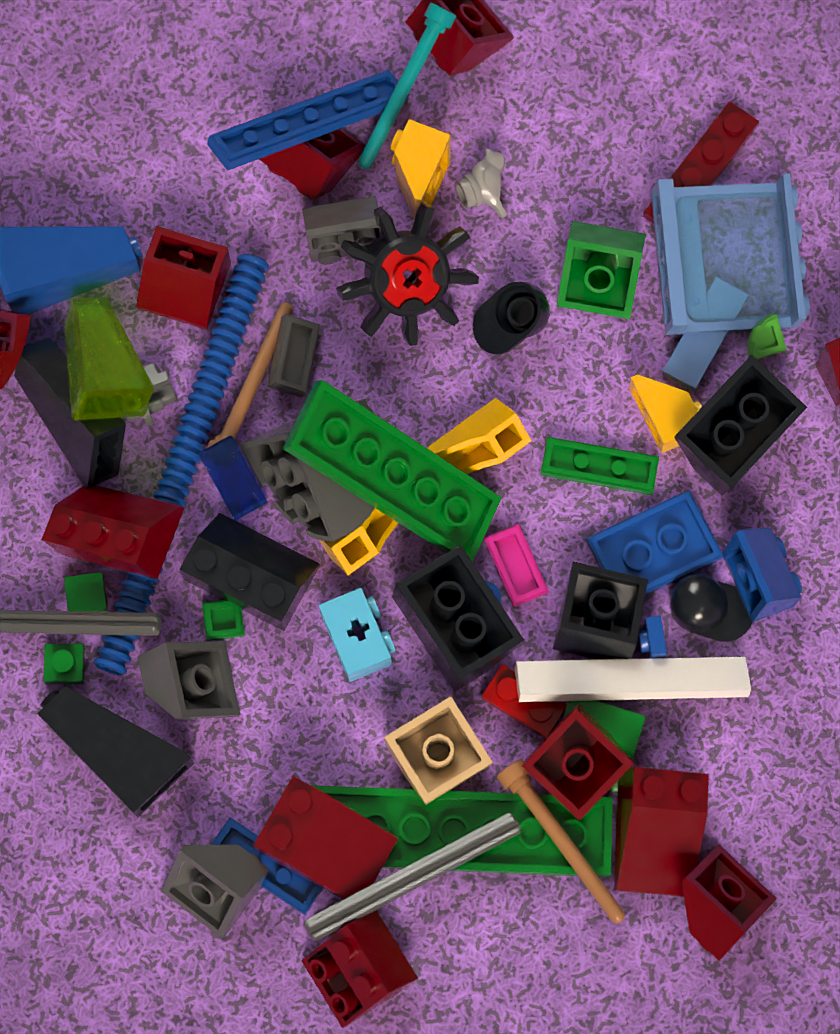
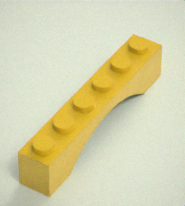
(475, 443)

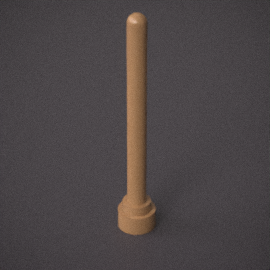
(254, 377)
(518, 781)

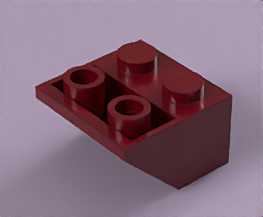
(182, 277)
(359, 968)

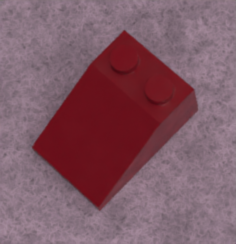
(659, 829)
(324, 840)

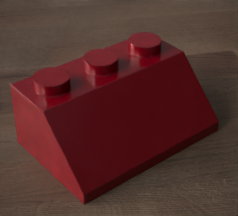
(114, 529)

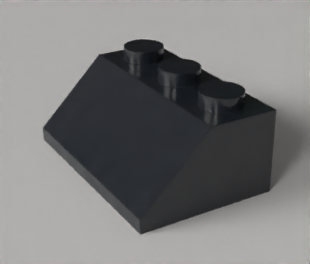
(738, 425)
(249, 570)
(457, 617)

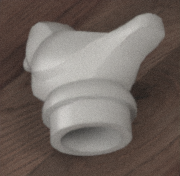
(483, 183)

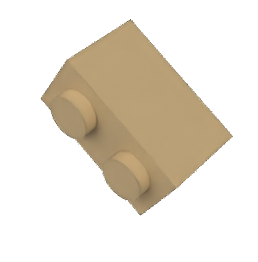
(437, 750)

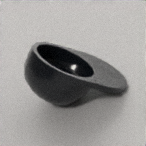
(510, 317)
(709, 608)

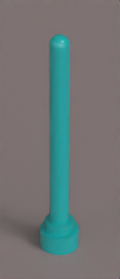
(437, 22)

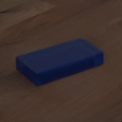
(232, 477)

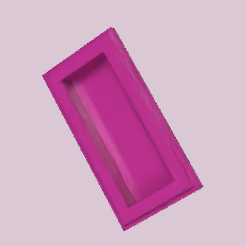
(516, 565)

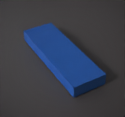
(279, 880)

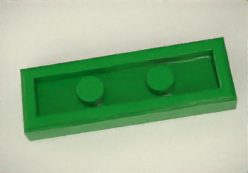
(599, 466)

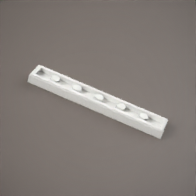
(632, 679)

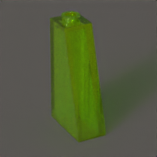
(102, 364)

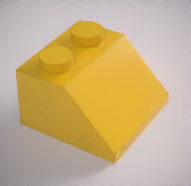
(420, 162)

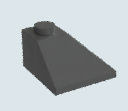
(190, 679)
(215, 883)

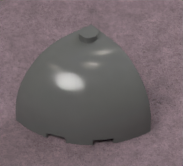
(302, 491)

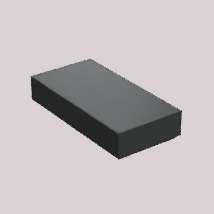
(293, 355)

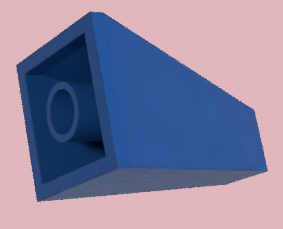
(62, 262)

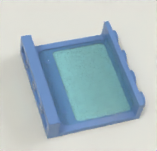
(728, 256)

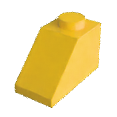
(663, 409)

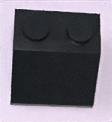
(600, 613)

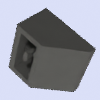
(340, 221)

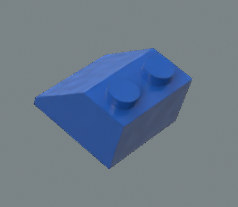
(761, 572)

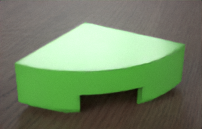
(766, 338)

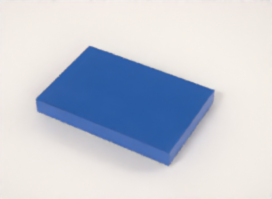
(658, 543)

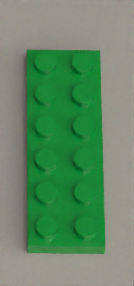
(391, 471)

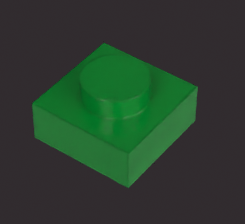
(64, 663)

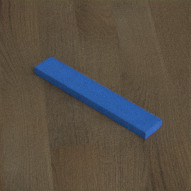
(303, 121)

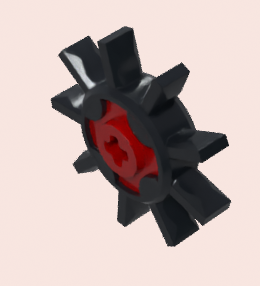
(392, 257)

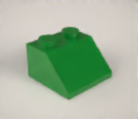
(601, 269)

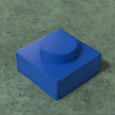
(652, 638)

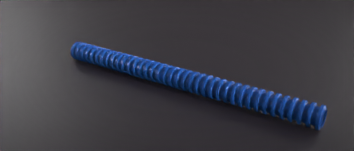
(191, 436)

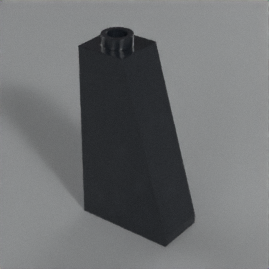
(89, 445)
(118, 752)

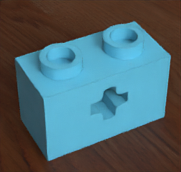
(349, 612)

